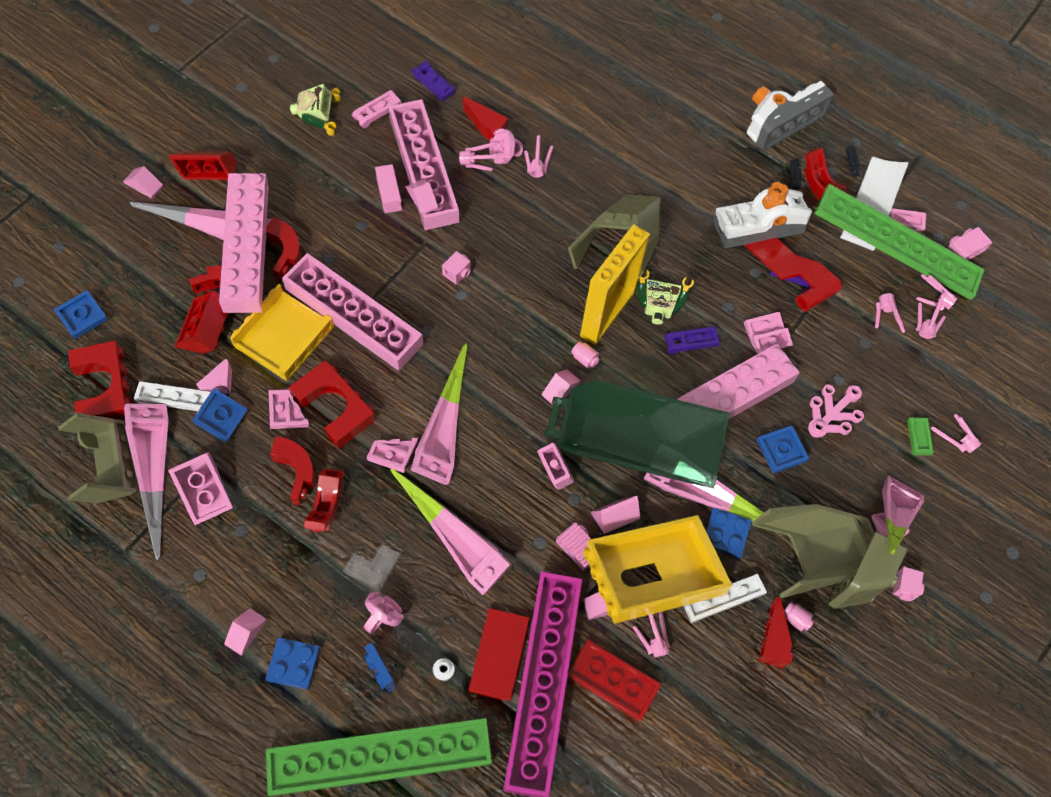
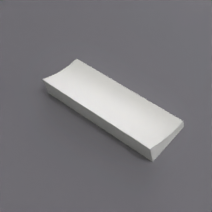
(878, 190)

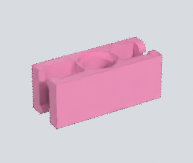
(388, 188)

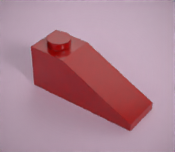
(484, 119)
(776, 640)

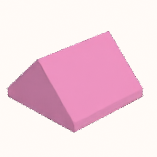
(617, 514)

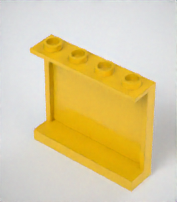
(281, 333)

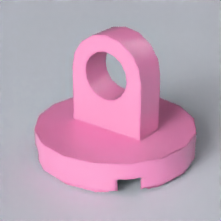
(505, 146)
(383, 611)

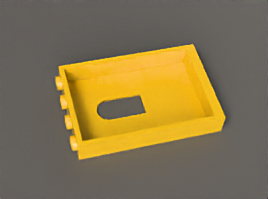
(614, 284)
(681, 555)

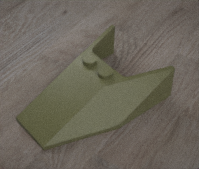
(629, 210)
(824, 539)

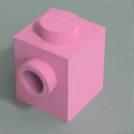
(456, 267)
(909, 584)

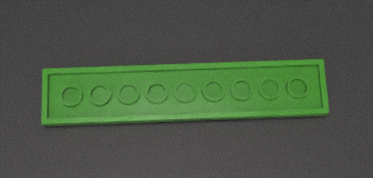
(899, 241)
(377, 757)

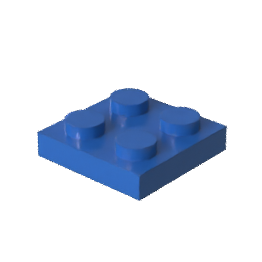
(80, 314)
(219, 415)
(782, 449)
(728, 532)
(375, 662)
(292, 663)

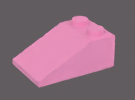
(201, 488)

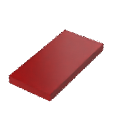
(499, 655)
(614, 680)

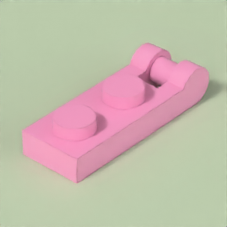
(375, 108)

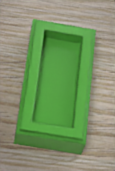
(920, 436)

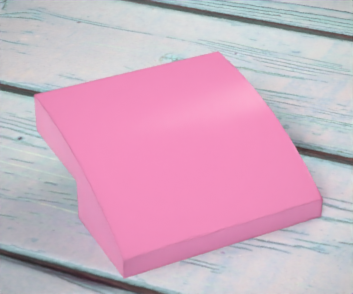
(767, 332)

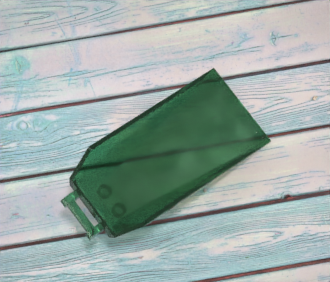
(641, 431)

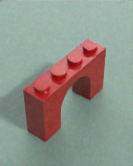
(105, 358)
(326, 380)

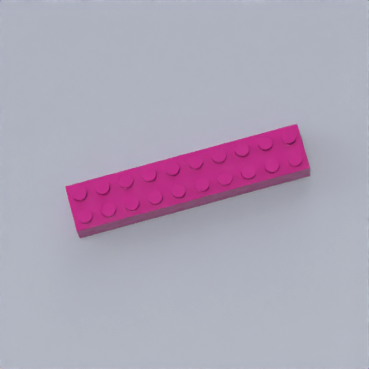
(543, 686)

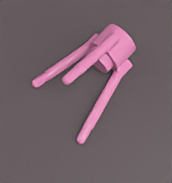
(468, 157)
(536, 167)
(949, 298)
(888, 304)
(929, 328)
(969, 442)
(659, 645)

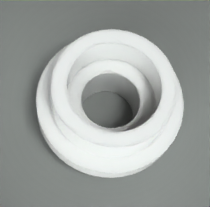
(443, 676)

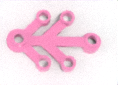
(833, 413)

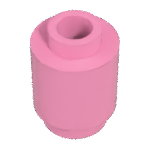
(585, 354)
(798, 616)

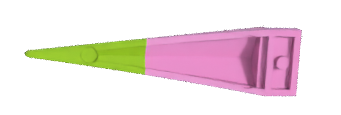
(437, 446)
(719, 498)
(900, 508)
(473, 554)

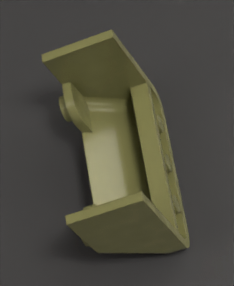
(111, 454)
(872, 577)

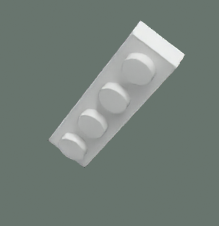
(170, 395)
(739, 593)

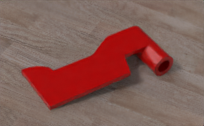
(788, 265)

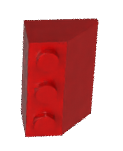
(204, 165)
(202, 324)

